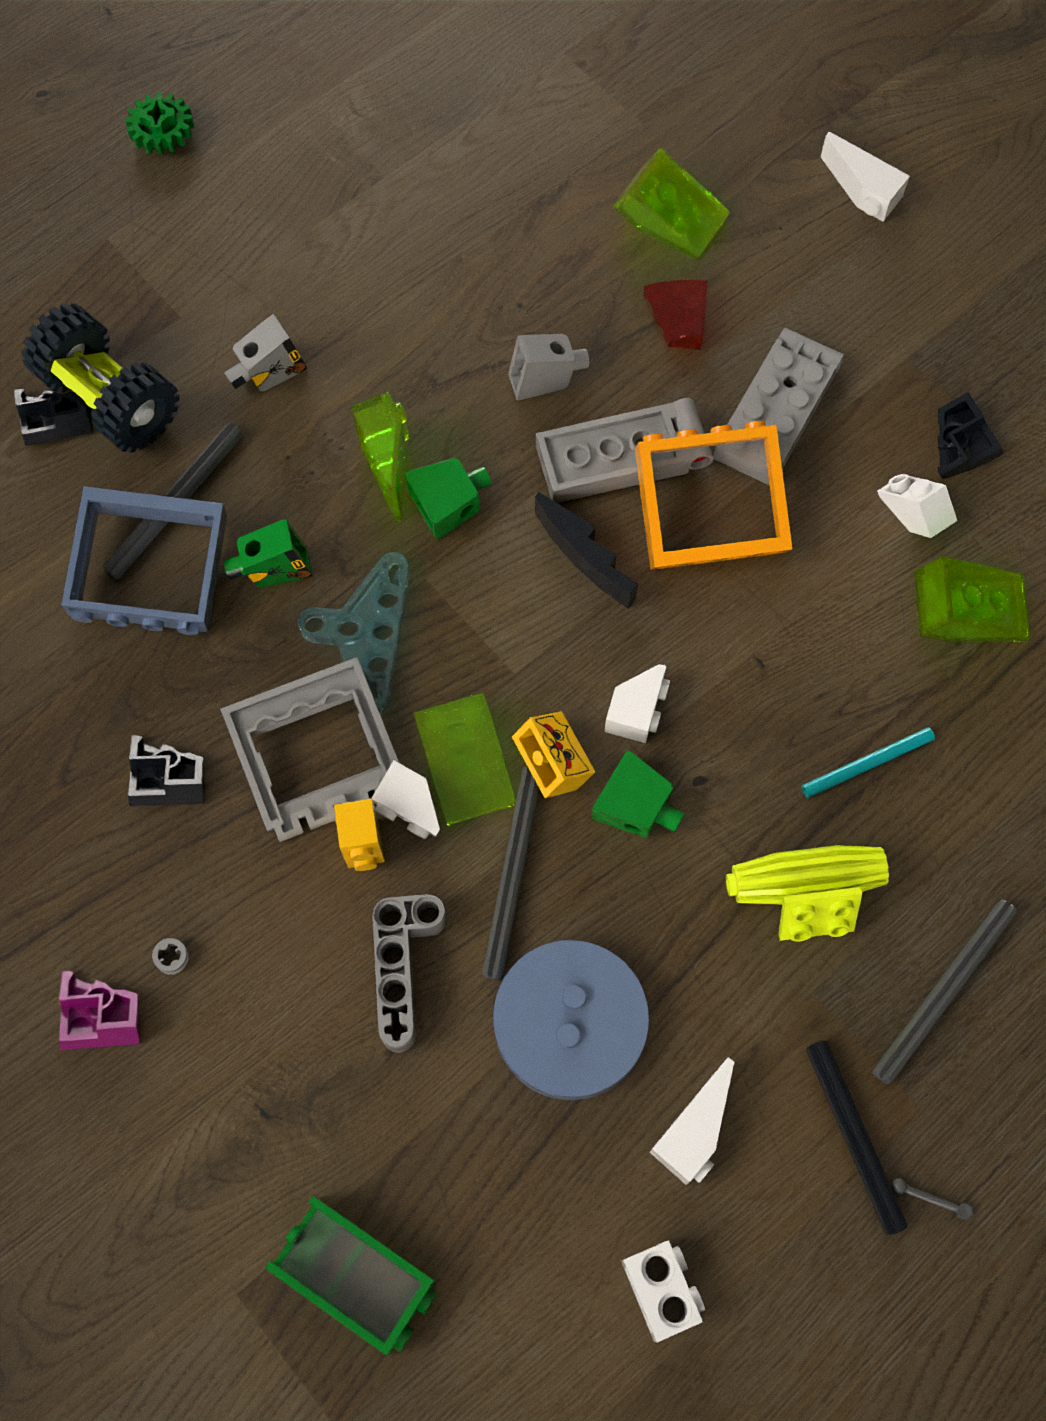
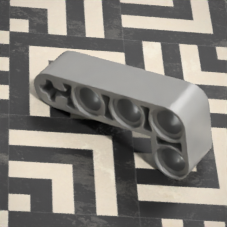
(401, 972)

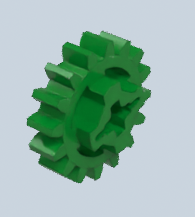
(159, 123)

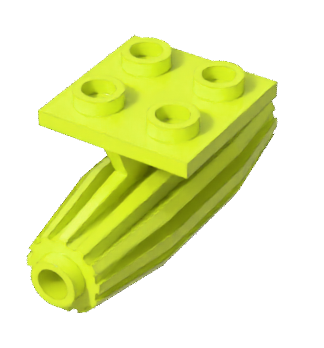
(814, 885)

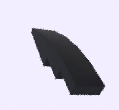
(578, 543)

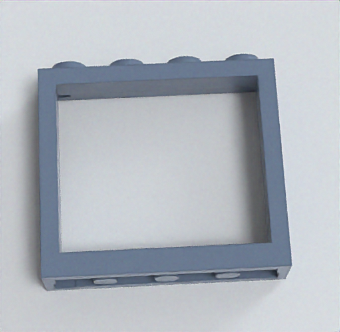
(145, 507)

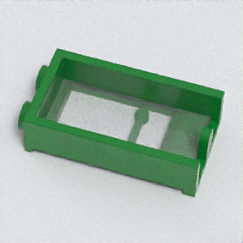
(353, 1277)

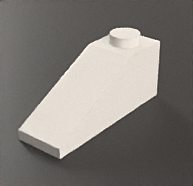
(866, 179)
(695, 1133)

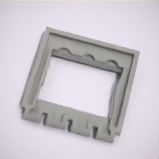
(292, 703)

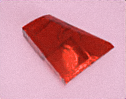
(679, 311)

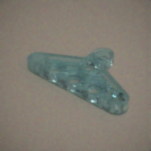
(368, 614)

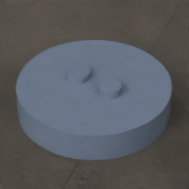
(570, 1020)

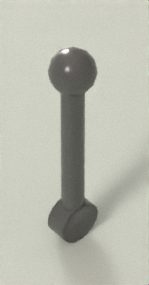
(963, 1210)

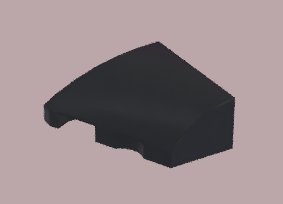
(51, 416)
(964, 438)
(164, 775)

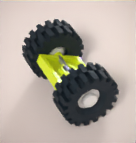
(71, 353)

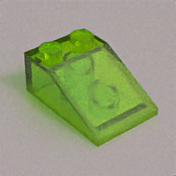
(671, 206)
(382, 440)
(970, 602)
(464, 758)

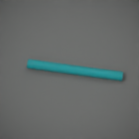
(867, 762)

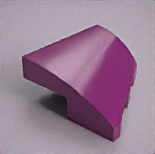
(96, 1015)

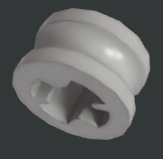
(164, 947)

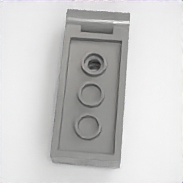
(781, 395)
(601, 452)

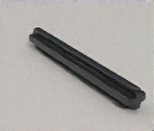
(856, 1138)

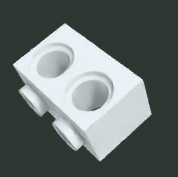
(653, 1294)

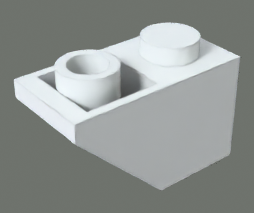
(919, 504)
(634, 705)
(408, 797)

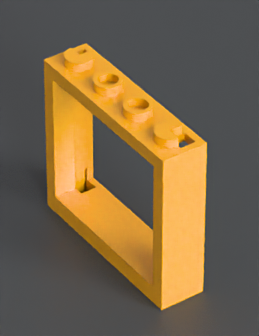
(691, 439)

